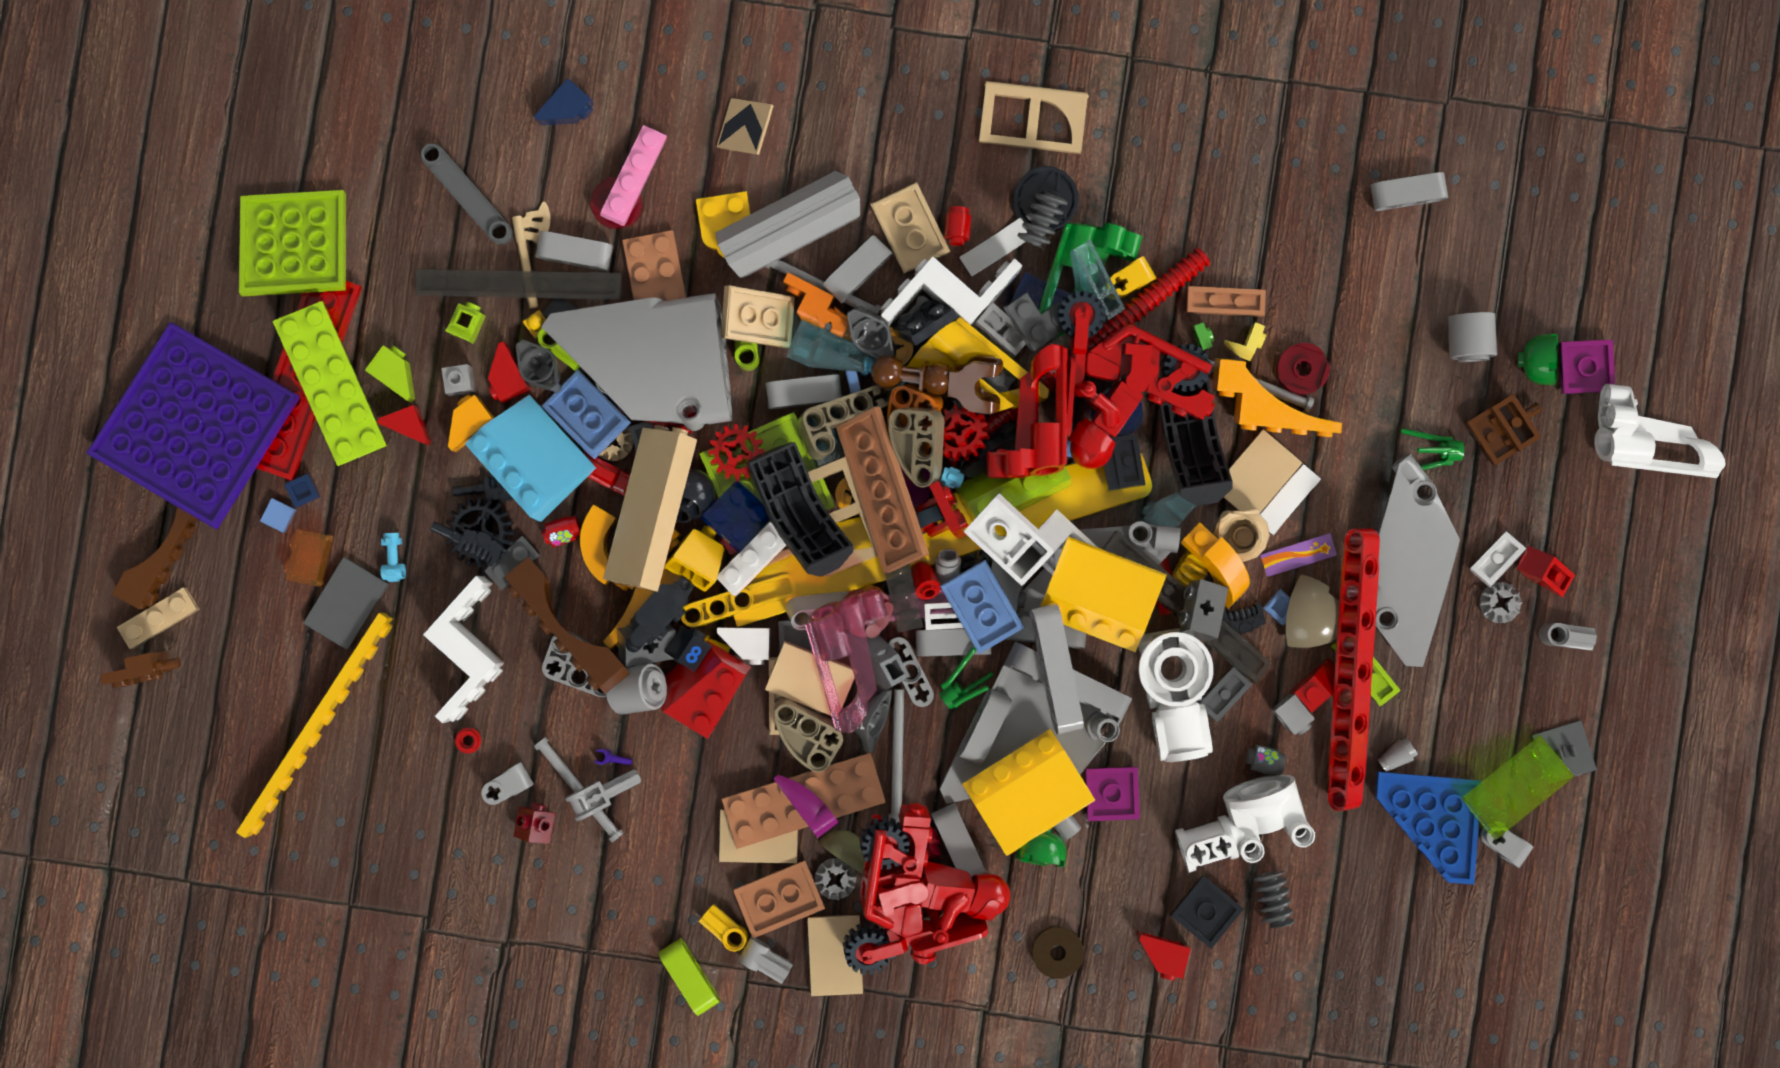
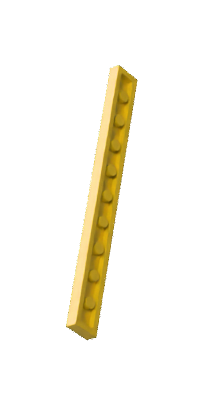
(310, 734)

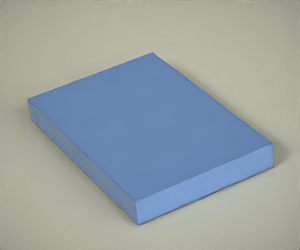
(586, 414)
(982, 606)

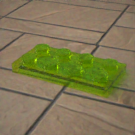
(1517, 787)

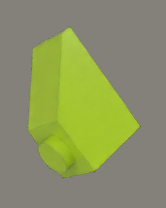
(393, 371)

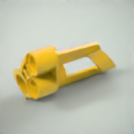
(961, 342)

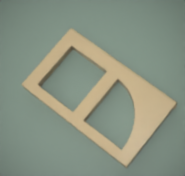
(1070, 103)
(860, 555)

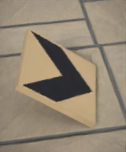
(745, 126)

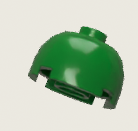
(1540, 359)
(1043, 850)

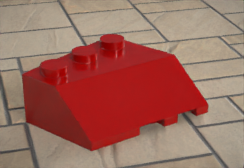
(703, 695)

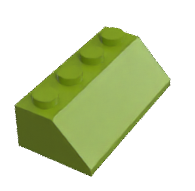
(1019, 492)

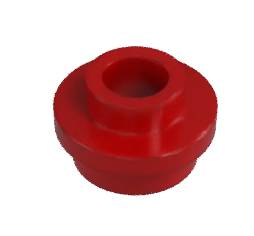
(460, 737)

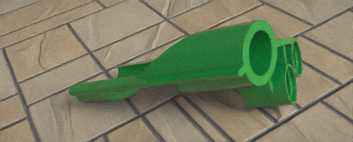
(1107, 241)

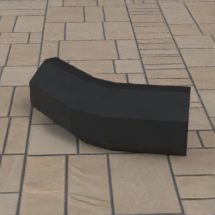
(1196, 454)
(798, 510)

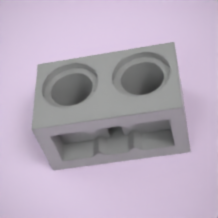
(1000, 330)

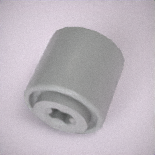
(1472, 336)
(639, 691)

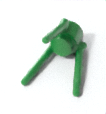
(1448, 450)
(954, 694)

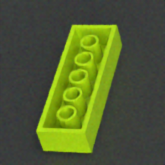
(330, 383)

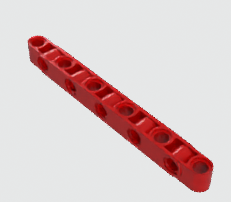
(1353, 669)

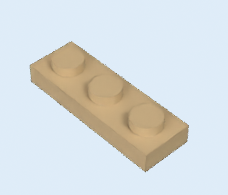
(158, 618)

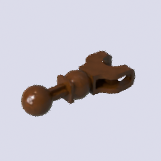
(938, 378)

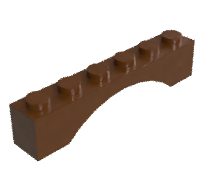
(141, 583)
(598, 662)

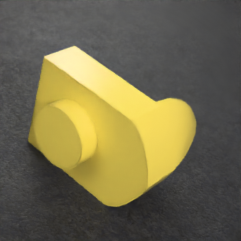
(1254, 340)

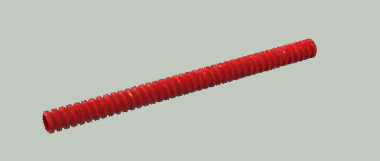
(1132, 313)

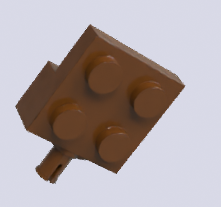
(1504, 428)
(141, 667)

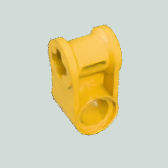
(1133, 277)

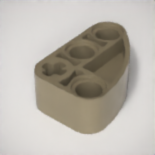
(910, 439)
(804, 741)

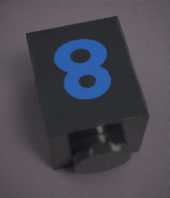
(688, 647)

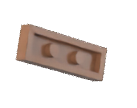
(1225, 301)

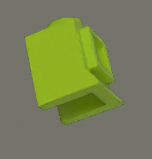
(470, 333)

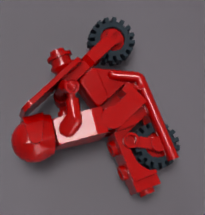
(1136, 357)
(902, 881)

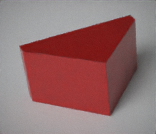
(407, 422)

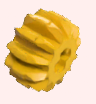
(1189, 569)

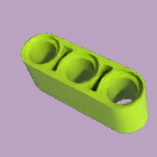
(689, 977)

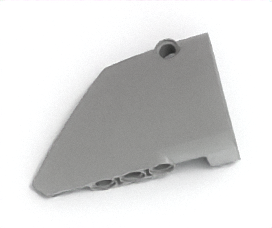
(1019, 712)

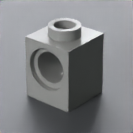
(459, 380)
(1293, 715)

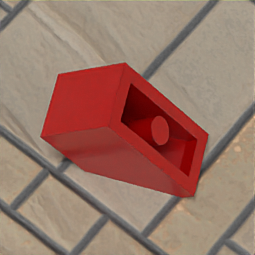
(505, 376)
(1545, 571)
(1316, 686)
(1166, 955)

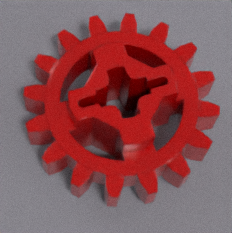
(971, 436)
(725, 447)

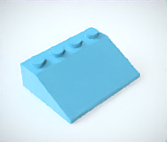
(531, 457)

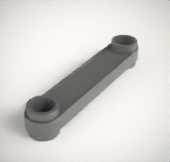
(466, 194)

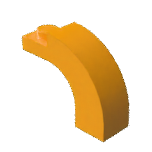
(594, 542)
(1220, 561)

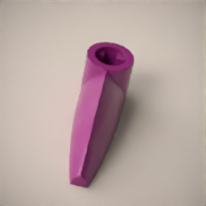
(808, 805)

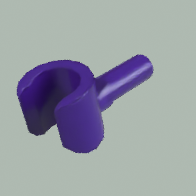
(612, 758)

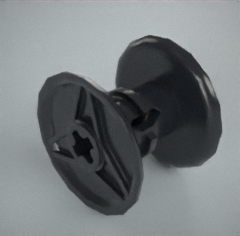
(1050, 180)

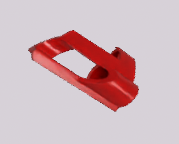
(1038, 446)

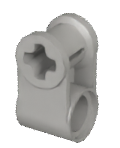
(509, 782)
(1508, 846)

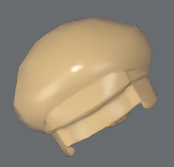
(1244, 531)

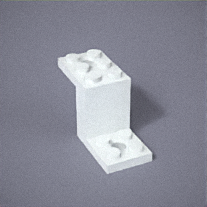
(949, 290)
(1024, 546)
(464, 649)

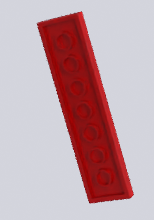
(291, 441)

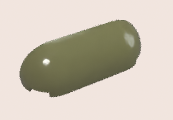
(844, 846)

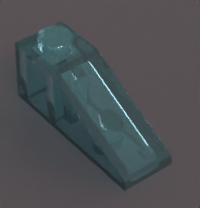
(1092, 277)
(825, 350)
(1167, 511)

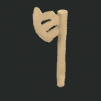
(521, 236)

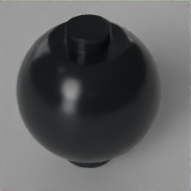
(697, 496)

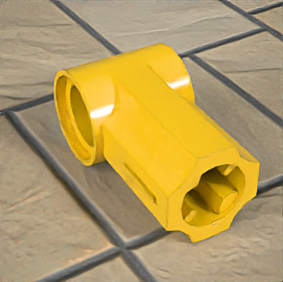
(721, 926)

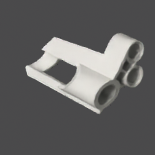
(1630, 439)

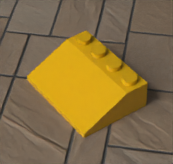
(1103, 593)
(1028, 792)

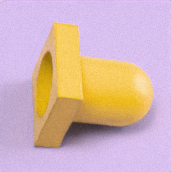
(534, 323)

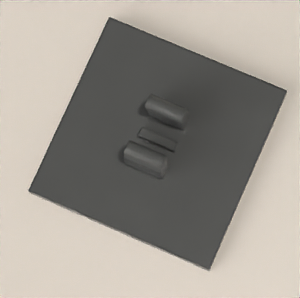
(1570, 746)

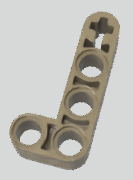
(826, 422)

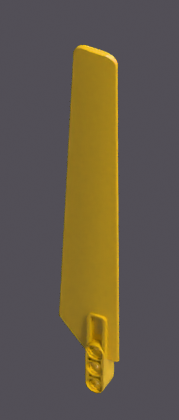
(788, 579)

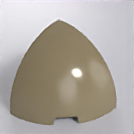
(1311, 614)

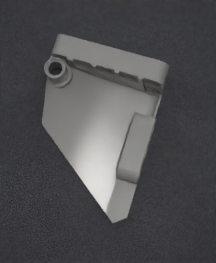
(653, 356)

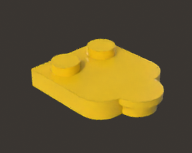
(719, 212)

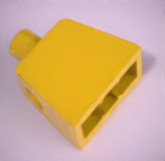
(697, 558)

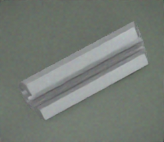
(789, 224)

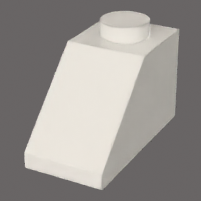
(748, 643)

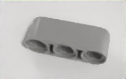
(1409, 191)
(574, 251)
(857, 269)
(803, 391)
(808, 605)
(944, 643)
(957, 840)

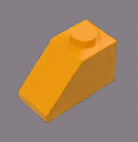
(467, 420)

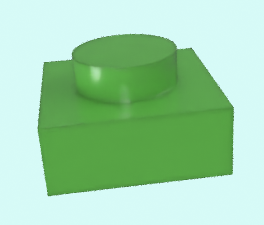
(1202, 336)

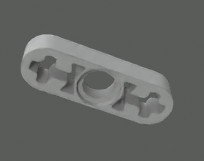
(925, 686)

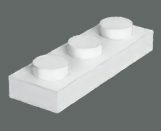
(751, 560)

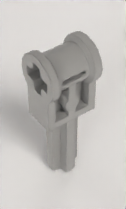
(597, 796)

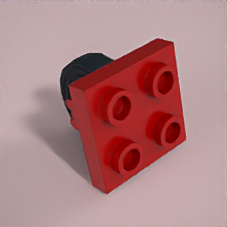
(940, 514)

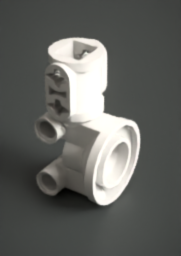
(1180, 720)
(1252, 809)

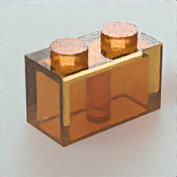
(308, 557)

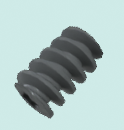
(1042, 219)
(1274, 899)

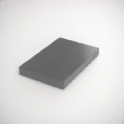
(346, 603)

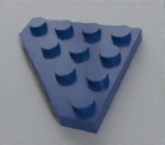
(1434, 819)

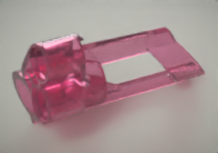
(840, 631)

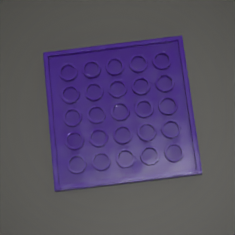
(193, 425)

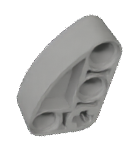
(566, 675)

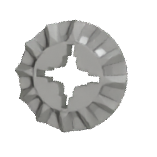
(1489, 599)
(823, 877)

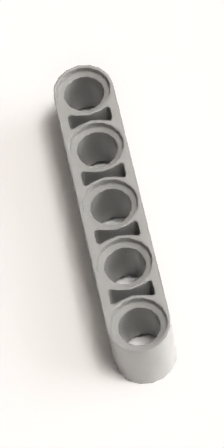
(1056, 669)

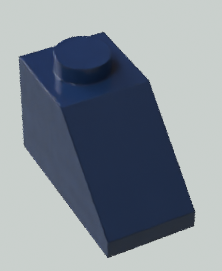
(565, 106)

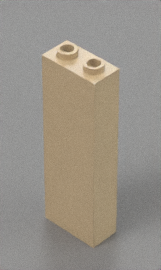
(650, 508)

